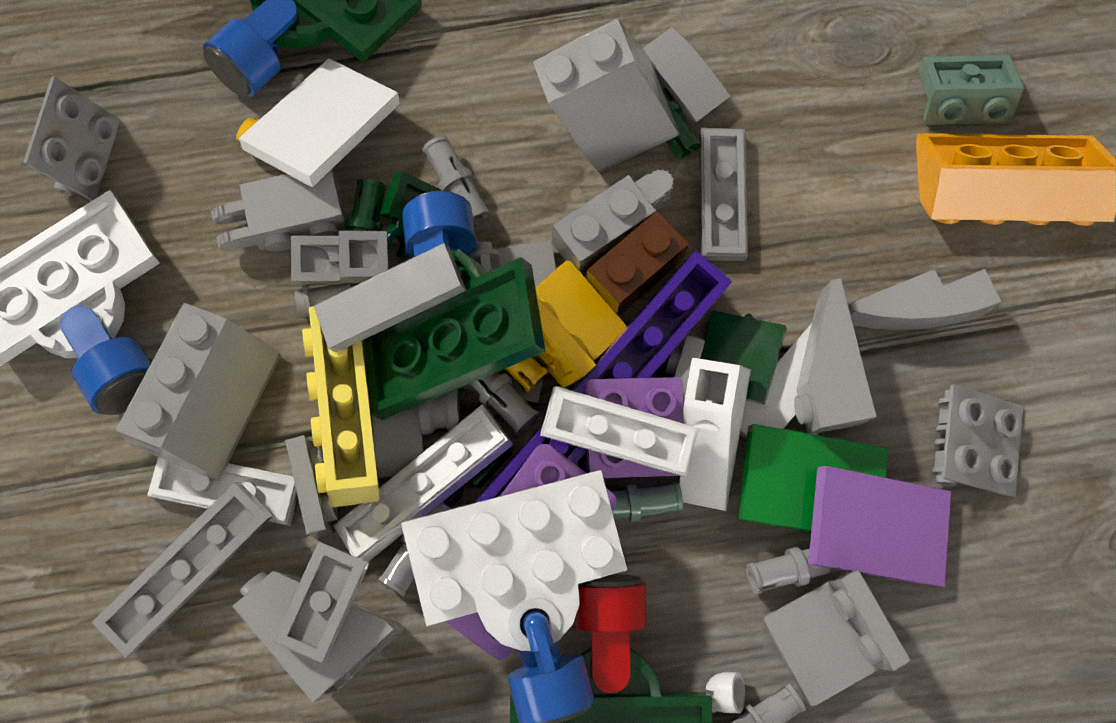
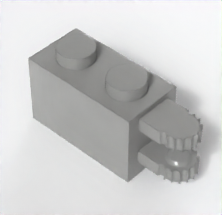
(281, 209)
(610, 217)

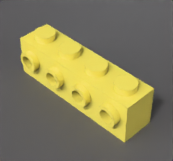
(343, 420)

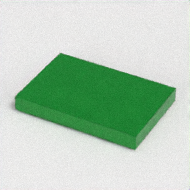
(783, 473)

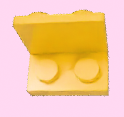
(574, 324)

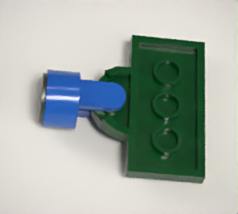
(246, 50)
(463, 336)

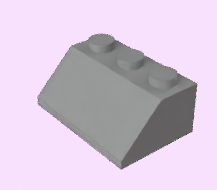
(199, 392)

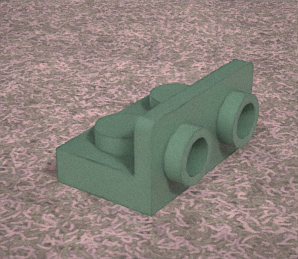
(970, 89)

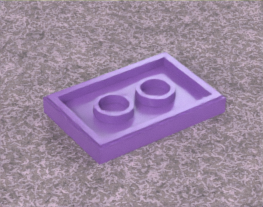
(880, 527)

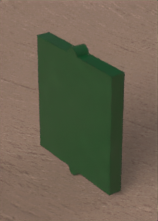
(748, 344)

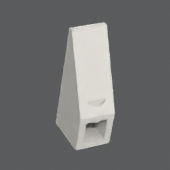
(716, 407)

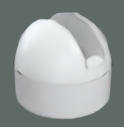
(728, 692)

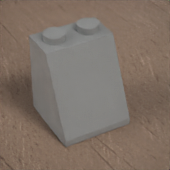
(607, 95)
(358, 641)

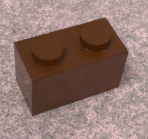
(637, 262)

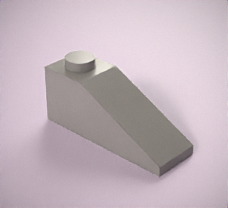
(832, 376)

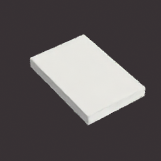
(319, 122)

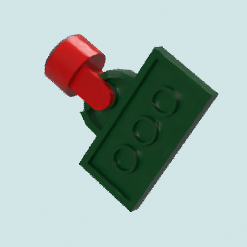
(619, 677)

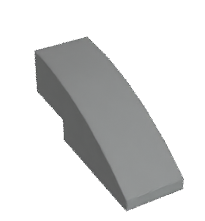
(926, 303)

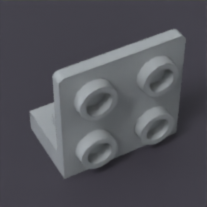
(834, 637)

